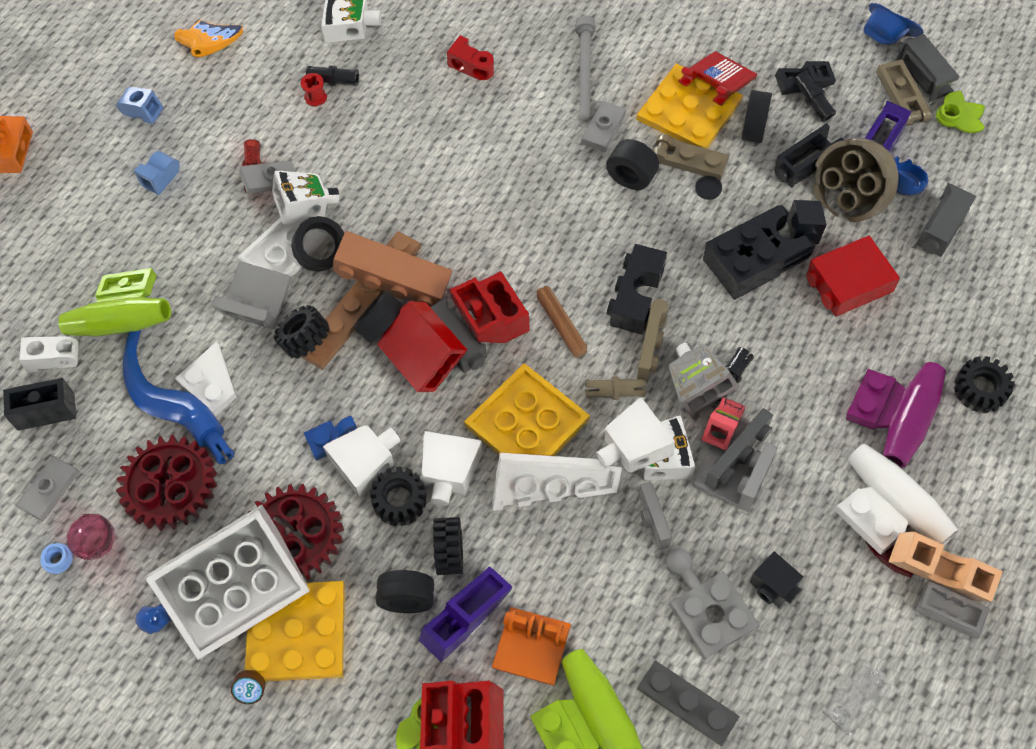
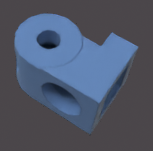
(140, 103)
(157, 172)

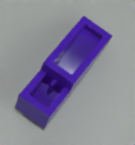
(464, 613)

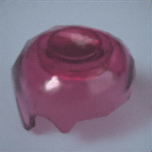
(88, 532)

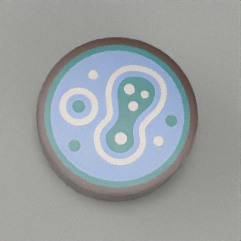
(248, 687)

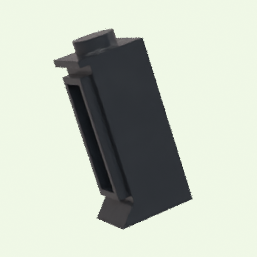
(784, 163)

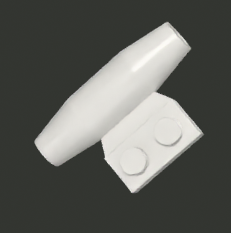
(891, 504)

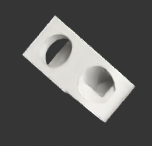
(48, 353)

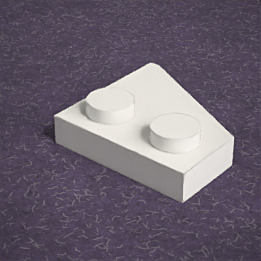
(209, 380)

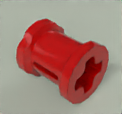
(309, 86)

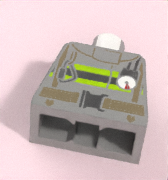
(699, 377)

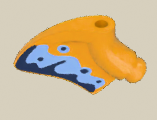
(207, 38)

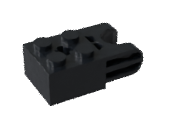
(755, 252)

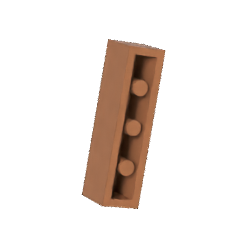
(390, 270)

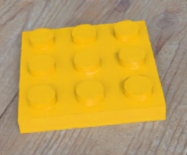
(687, 111)
(527, 416)
(302, 637)

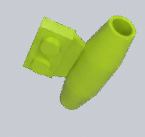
(119, 307)
(590, 719)

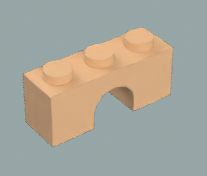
(960, 574)

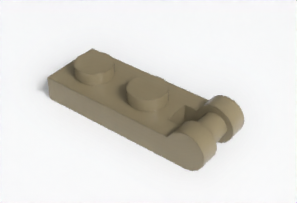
(903, 90)
(690, 157)
(653, 338)

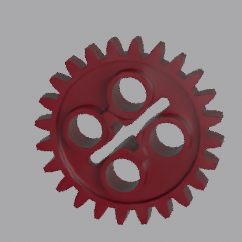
(140, 482)
(312, 512)

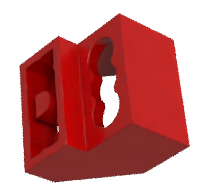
(495, 307)
(447, 707)

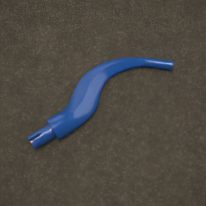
(173, 404)

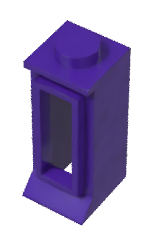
(894, 113)

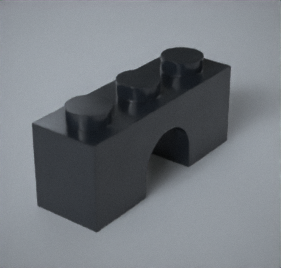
(630, 308)

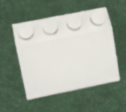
(228, 582)

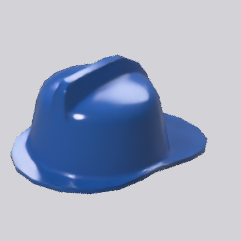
(888, 26)

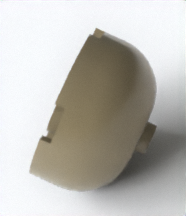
(866, 172)

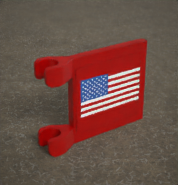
(720, 73)

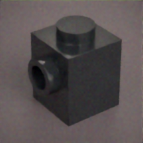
(807, 219)
(776, 581)

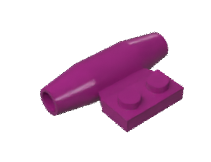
(905, 412)

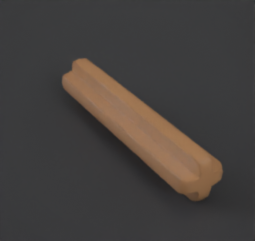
(562, 321)

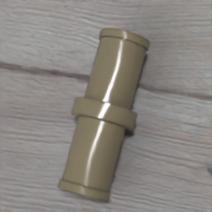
(615, 388)

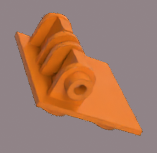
(531, 646)

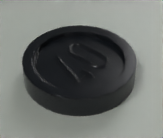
(708, 187)

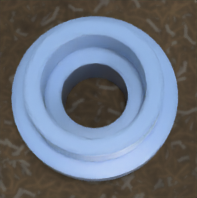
(50, 553)

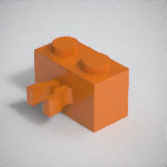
(14, 143)

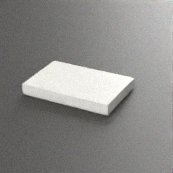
(274, 249)

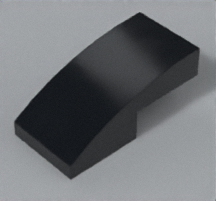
(818, 70)

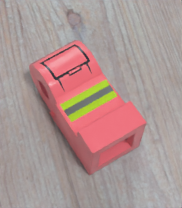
(723, 420)

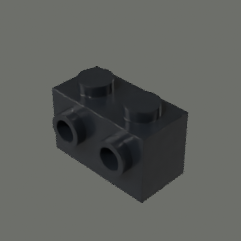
(39, 404)

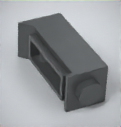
(927, 66)
(945, 220)
(476, 352)

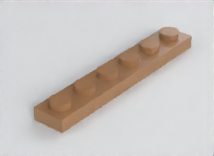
(351, 307)

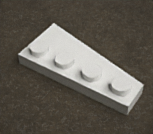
(541, 477)

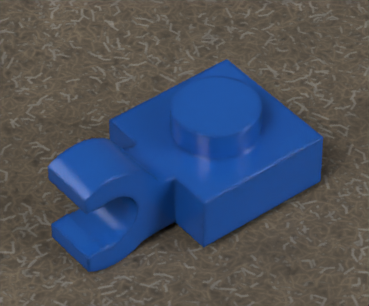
(326, 433)

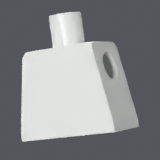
(636, 439)
(362, 456)
(448, 464)

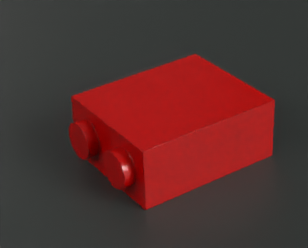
(852, 276)
(421, 346)

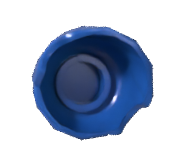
(911, 178)

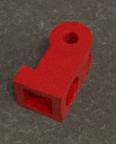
(470, 60)

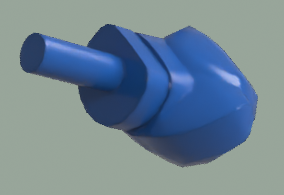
(152, 619)

